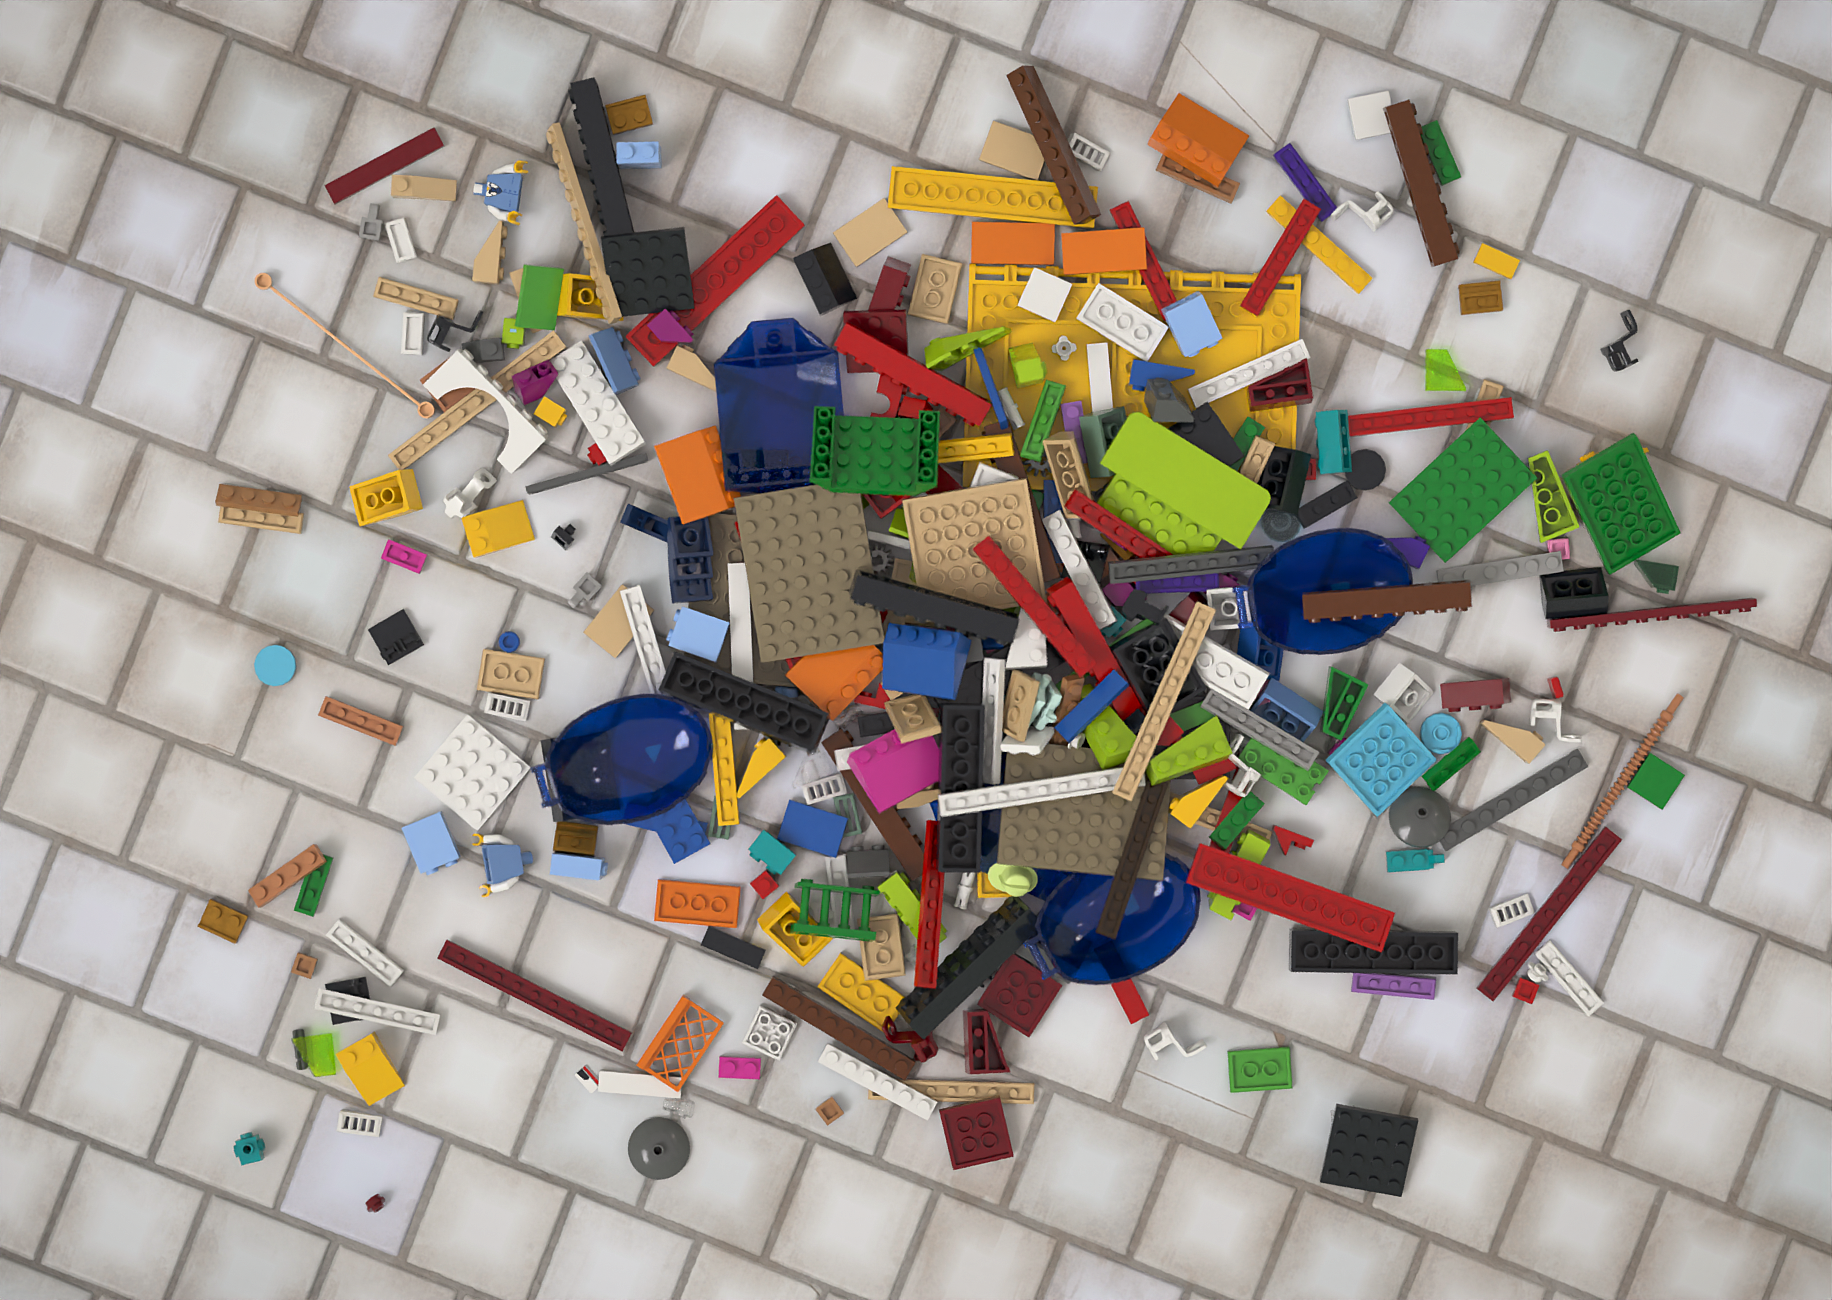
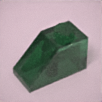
(1658, 575)

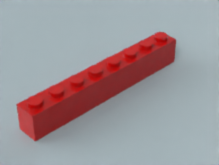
(913, 374)
(1081, 624)

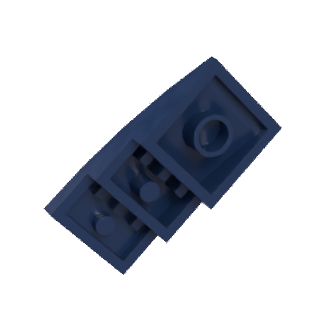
(690, 560)

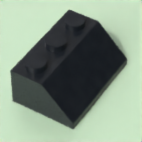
(825, 278)
(1285, 478)
(1574, 593)

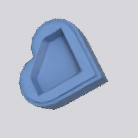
(787, 691)

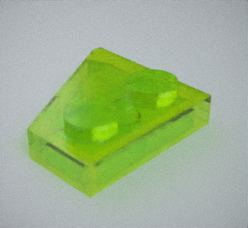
(1441, 372)
(317, 1053)

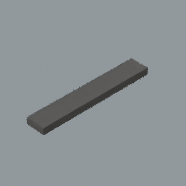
(586, 474)

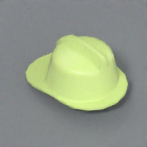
(1012, 879)

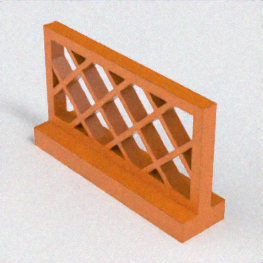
(665, 1033)

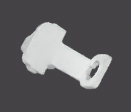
(1370, 217)
(461, 502)
(1552, 710)
(1244, 773)
(1165, 1038)

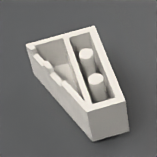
(1028, 646)

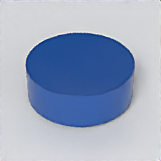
(509, 641)

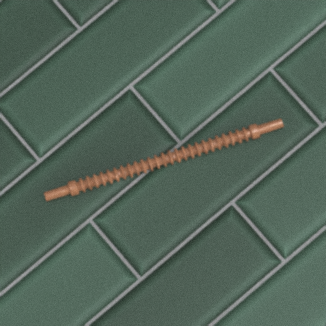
(1666, 716)

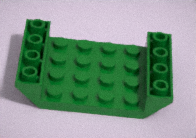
(874, 453)

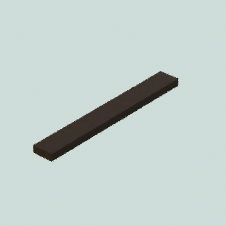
(1131, 859)

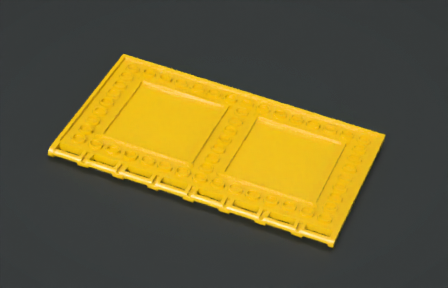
(1243, 340)

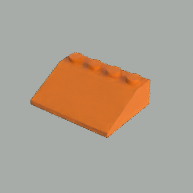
(1198, 139)
(696, 474)
(836, 677)

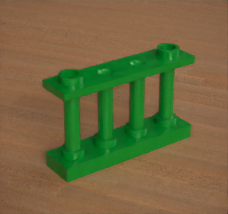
(823, 927)

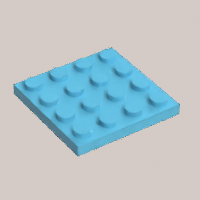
(1381, 759)

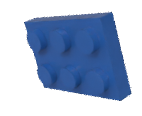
(680, 831)

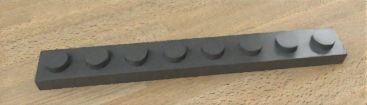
(1187, 564)
(1513, 798)

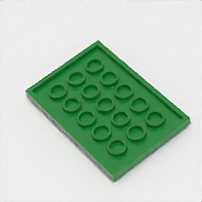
(1463, 490)
(1621, 503)

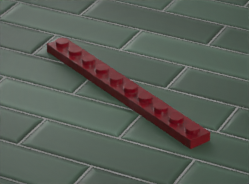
(1660, 614)
(1549, 913)
(534, 995)

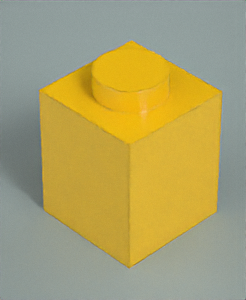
(551, 412)

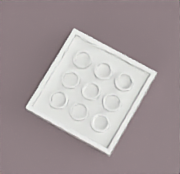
(472, 772)

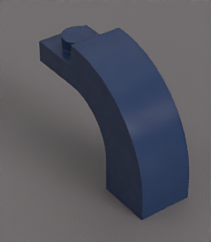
(645, 522)

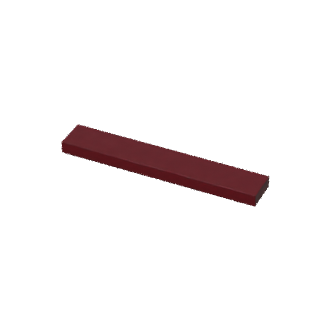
(384, 165)

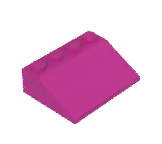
(895, 769)

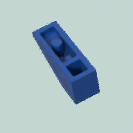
(1145, 370)

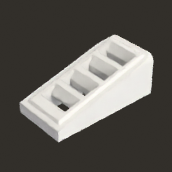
(1089, 145)
(489, 704)
(806, 790)
(1495, 915)
(341, 1123)

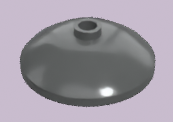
(1418, 829)
(658, 1133)

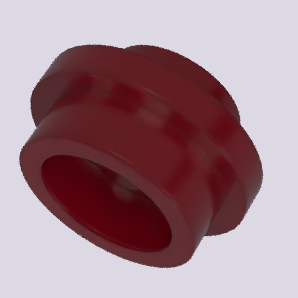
(375, 1203)

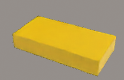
(1496, 261)

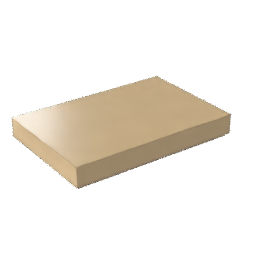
(1012, 151)
(870, 232)
(934, 289)
(611, 625)
(510, 674)
(1019, 704)
(912, 717)
(884, 955)

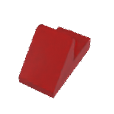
(866, 698)
(1285, 837)

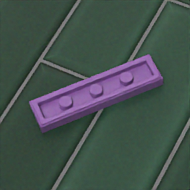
(1394, 985)

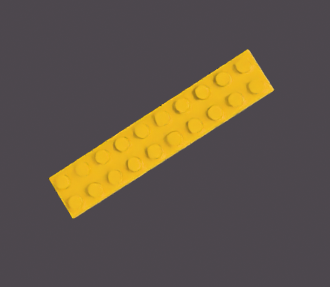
(980, 196)

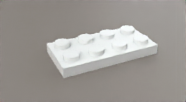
(1122, 322)

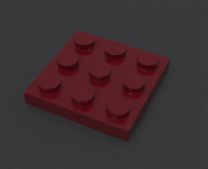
(883, 324)
(1019, 995)
(976, 1132)

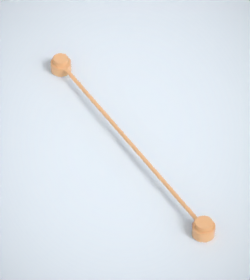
(264, 282)

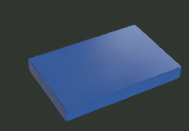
(813, 828)

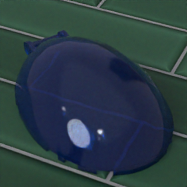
(1320, 563)
(627, 760)
(1151, 931)

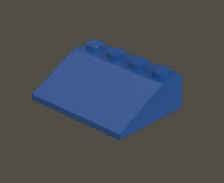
(923, 660)

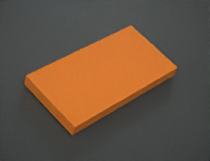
(1012, 243)
(1104, 251)
(697, 903)

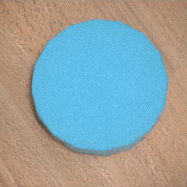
(275, 665)
(1440, 733)

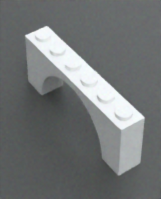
(463, 372)

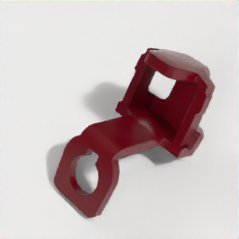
(923, 1049)

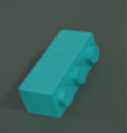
(1333, 441)

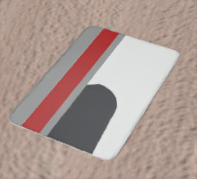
(588, 1078)

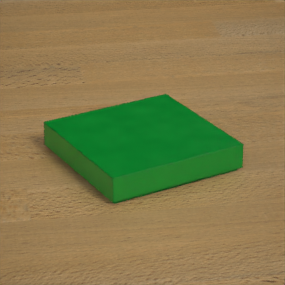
(1655, 781)

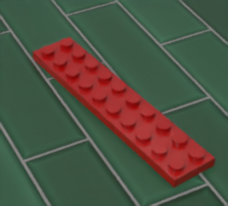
(724, 273)
(1290, 897)

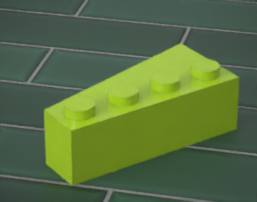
(1027, 365)
(1551, 503)
(1108, 736)
(1195, 751)
(1252, 848)
(905, 901)

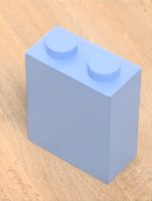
(639, 155)
(1192, 324)
(698, 633)
(431, 843)
(578, 866)

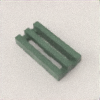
(844, 798)
(712, 821)

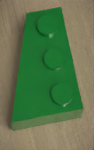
(1340, 702)

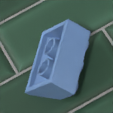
(615, 360)
(1287, 710)

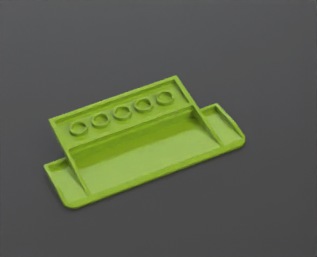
(1177, 490)

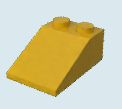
(579, 298)
(386, 497)
(498, 528)
(762, 761)
(1193, 803)
(777, 924)
(370, 1068)

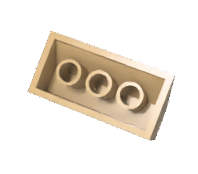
(1066, 467)

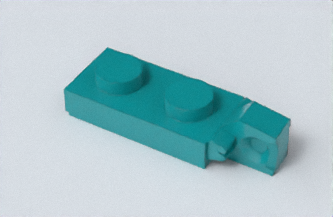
(1412, 860)

